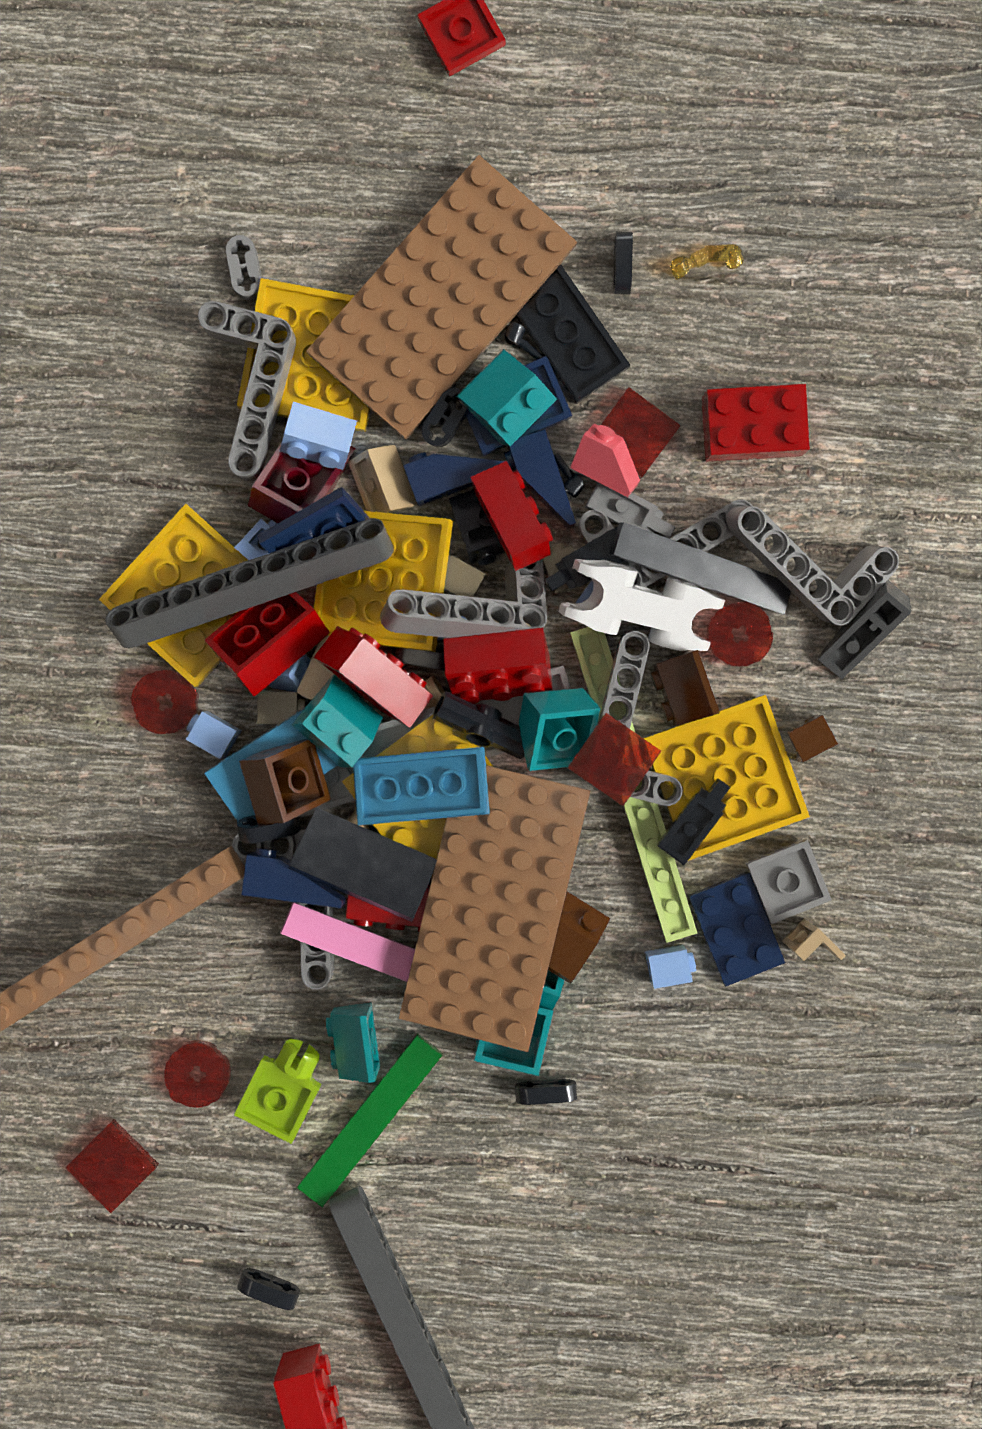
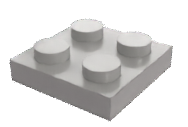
(788, 881)

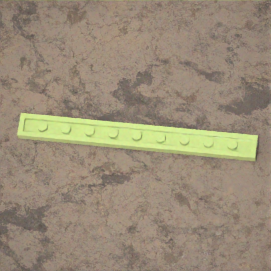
(642, 815)

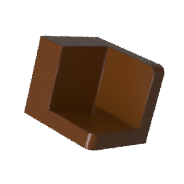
(812, 738)

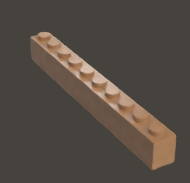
(120, 936)

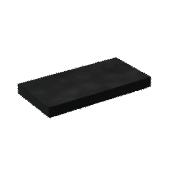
(571, 336)
(363, 864)

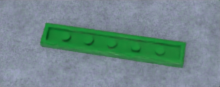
(369, 1120)

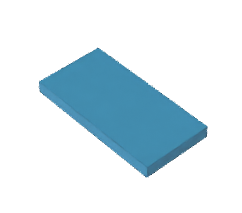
(228, 775)
(421, 786)

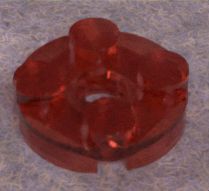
(757, 629)
(147, 707)
(184, 1088)

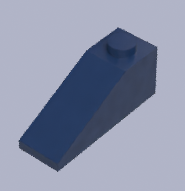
(540, 473)
(442, 475)
(270, 878)

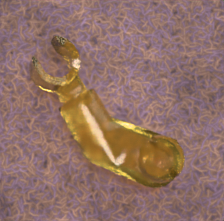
(712, 253)

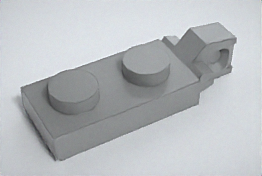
(629, 510)

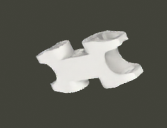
(619, 599)

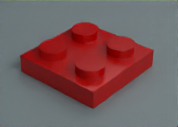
(461, 32)

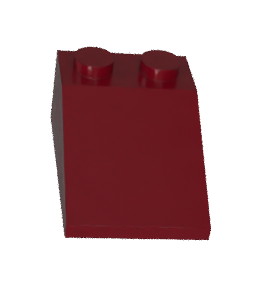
(292, 485)

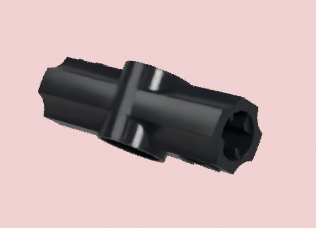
(480, 724)

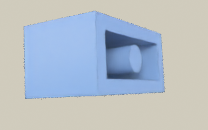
(318, 436)

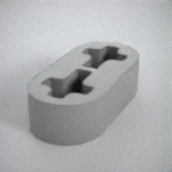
(236, 268)

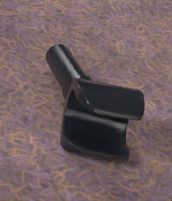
(514, 337)
(574, 484)

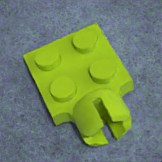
(281, 1091)

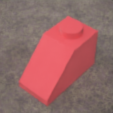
(606, 460)

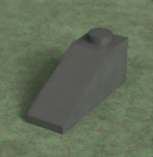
(866, 629)

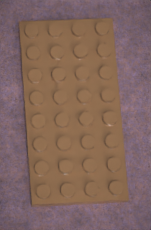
(442, 297)
(496, 911)

